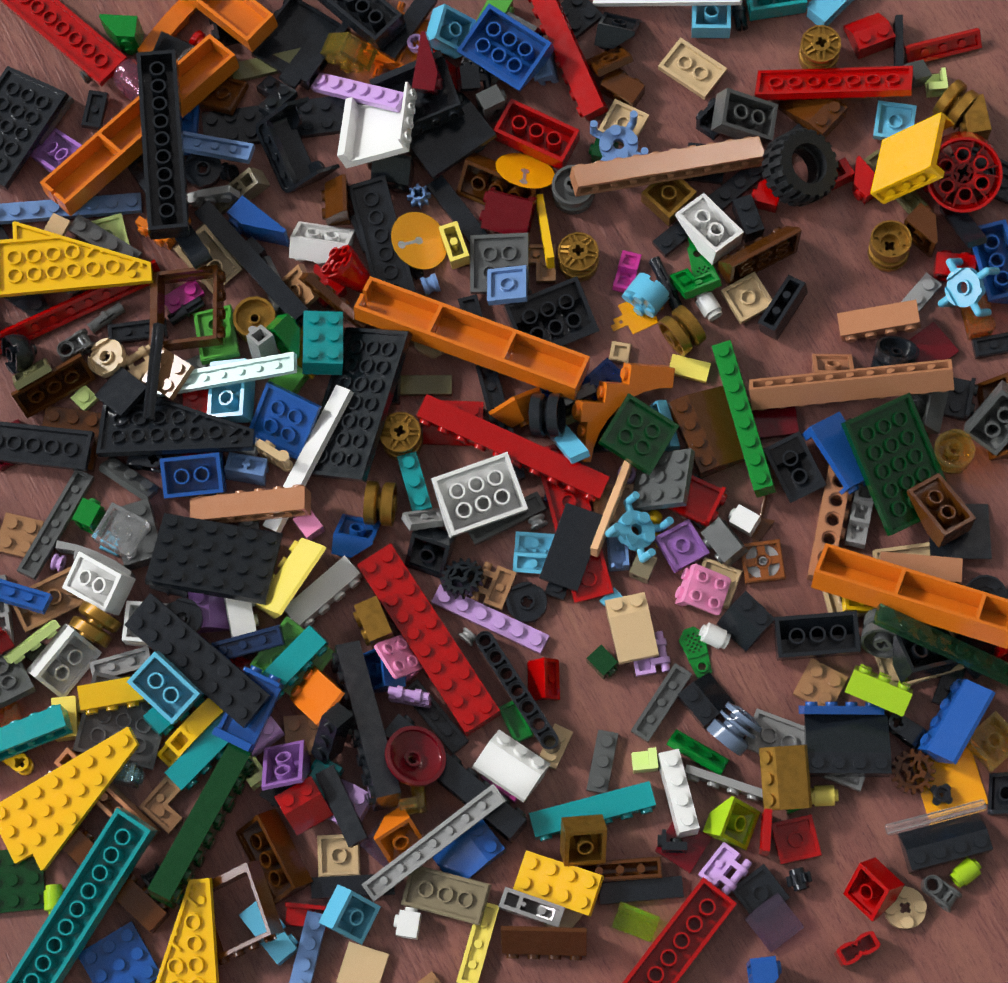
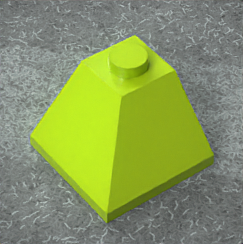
(732, 822)

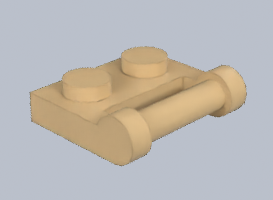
(277, 458)

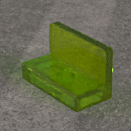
(635, 922)

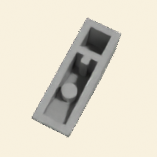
(531, 907)

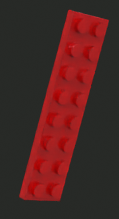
(70, 36)
(834, 83)
(596, 579)

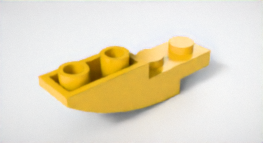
(189, 731)

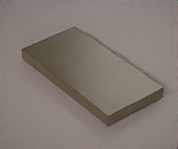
(446, 895)

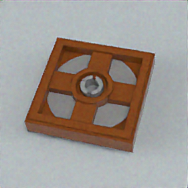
(763, 562)

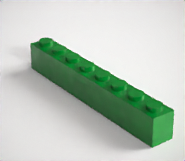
(743, 419)

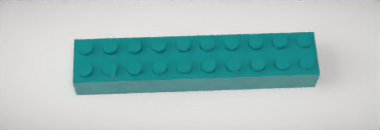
(85, 900)

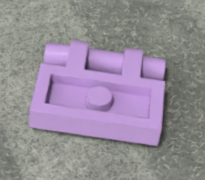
(647, 666)
(409, 697)
(720, 864)

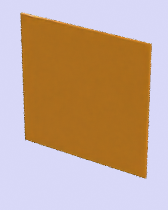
(962, 778)

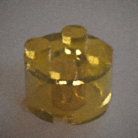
(964, 451)

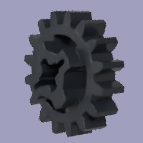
(462, 578)

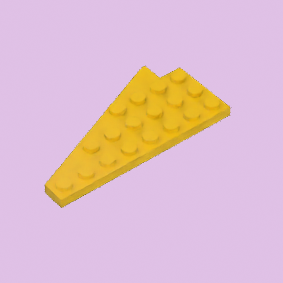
(53, 263)
(52, 808)
(192, 945)

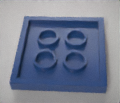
(284, 419)
(120, 958)

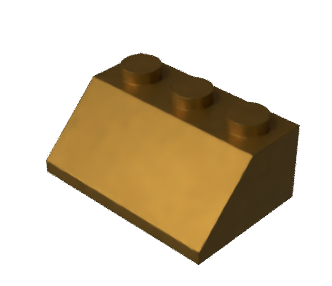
(785, 777)

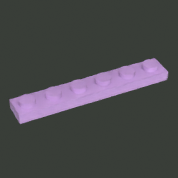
(361, 92)
(492, 620)

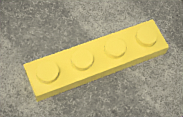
(478, 946)

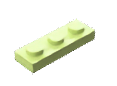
(32, 642)

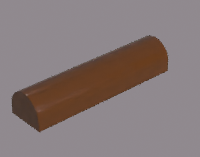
(628, 869)

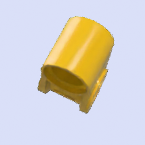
(15, 761)

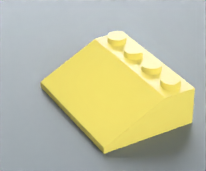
(291, 575)

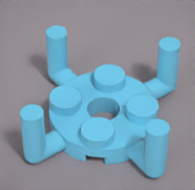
(975, 286)
(643, 523)

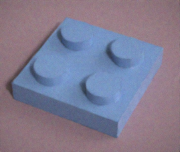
(507, 285)

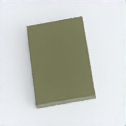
(31, 374)

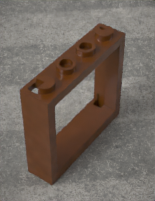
(157, 304)
(264, 902)

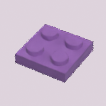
(681, 546)

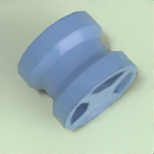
(430, 284)

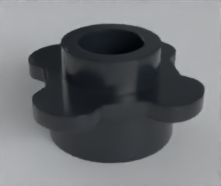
(229, 172)
(946, 798)

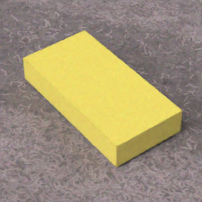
(690, 368)

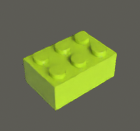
(879, 689)

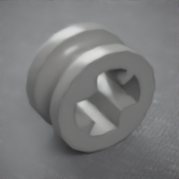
(537, 522)
(467, 636)

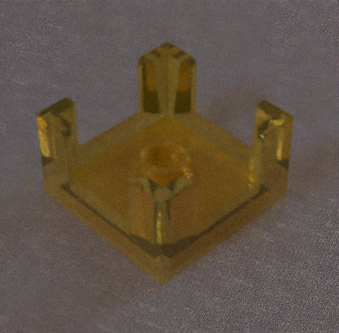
(416, 804)

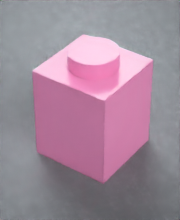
(309, 526)

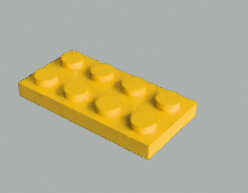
(558, 884)

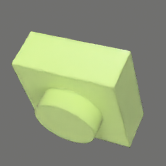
(84, 398)

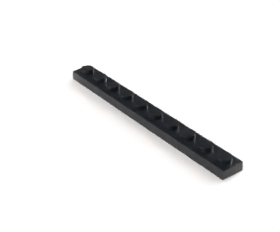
(722, 197)
(488, 378)

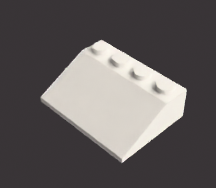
(479, 494)

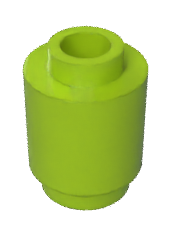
(965, 872)
(51, 896)

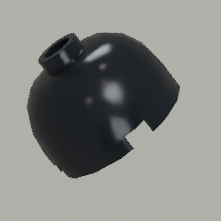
(19, 352)

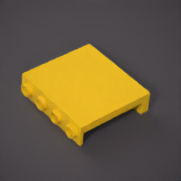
(909, 159)

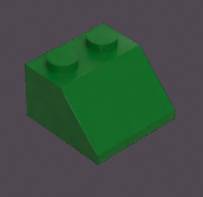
(123, 31)

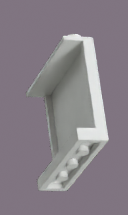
(374, 132)

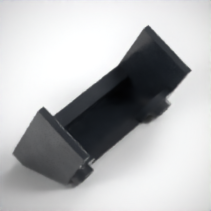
(286, 150)

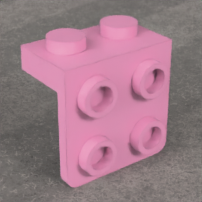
(702, 589)
(398, 658)

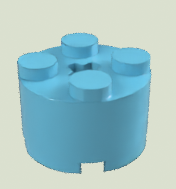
(645, 295)

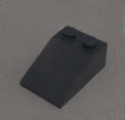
(794, 467)

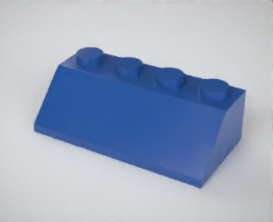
(994, 254)
(956, 721)

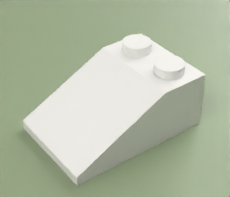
(709, 228)
(98, 583)

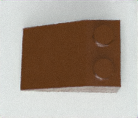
(815, 114)
(940, 510)

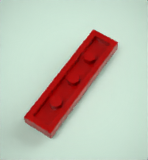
(943, 46)

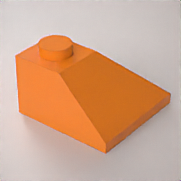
(515, 410)
(396, 834)

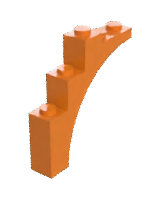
(610, 395)

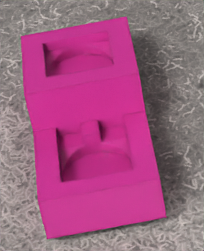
(626, 271)

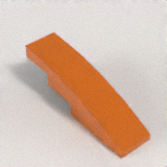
(171, 23)

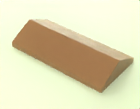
(62, 602)

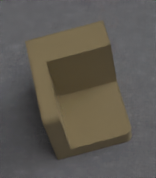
(642, 571)

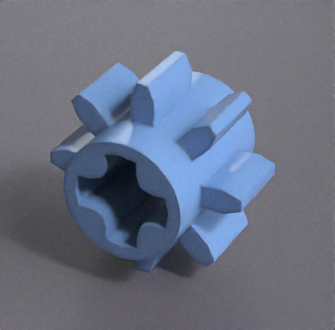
(418, 191)

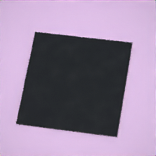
(973, 544)

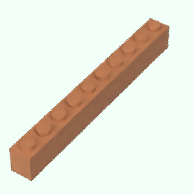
(666, 166)
(851, 384)

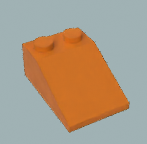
(316, 694)

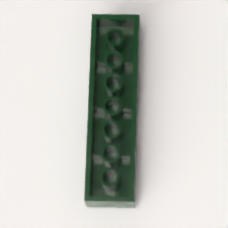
(201, 826)

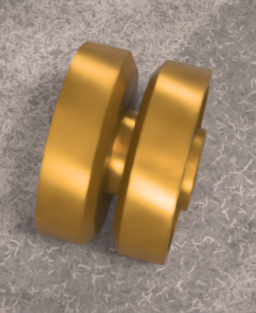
(955, 102)
(252, 312)
(682, 330)
(380, 502)
(93, 627)

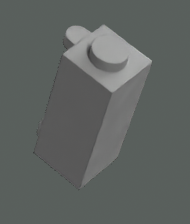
(261, 342)

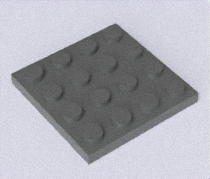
(104, 724)

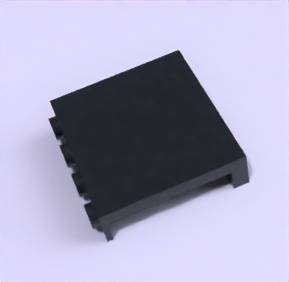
(295, 25)
(429, 109)

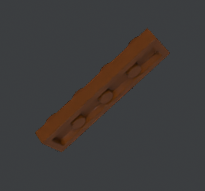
(327, 294)

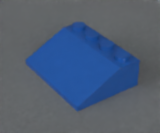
(506, 48)

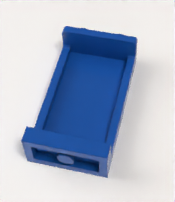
(837, 451)
(248, 737)

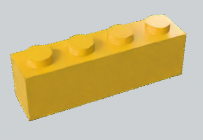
(107, 696)

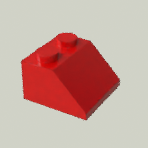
(870, 35)
(304, 806)
(873, 888)

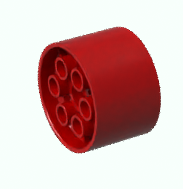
(959, 141)

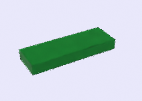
(698, 752)

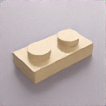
(564, 736)

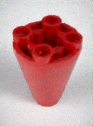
(346, 268)

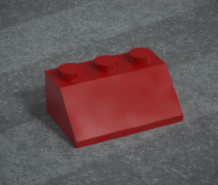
(433, 437)

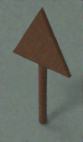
(764, 524)

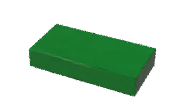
(515, 722)

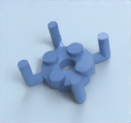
(618, 134)

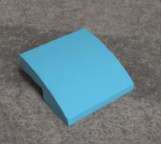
(531, 551)

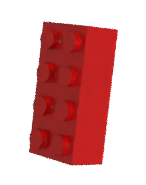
(536, 134)

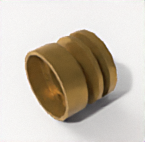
(819, 48)
(895, 239)
(581, 266)
(408, 442)

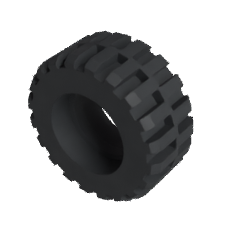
(819, 162)

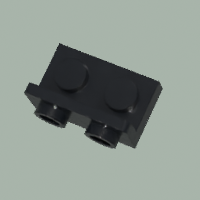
(959, 400)

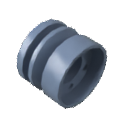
(734, 728)

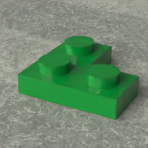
(692, 286)

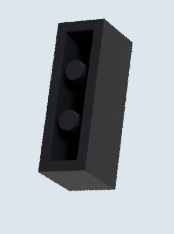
(782, 307)
(331, 733)

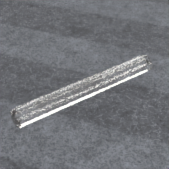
(935, 817)

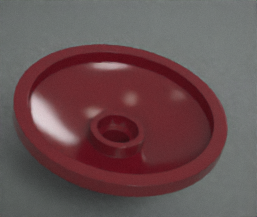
(421, 747)

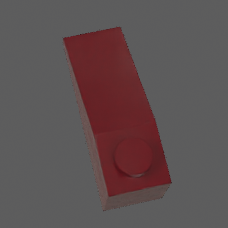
(426, 73)

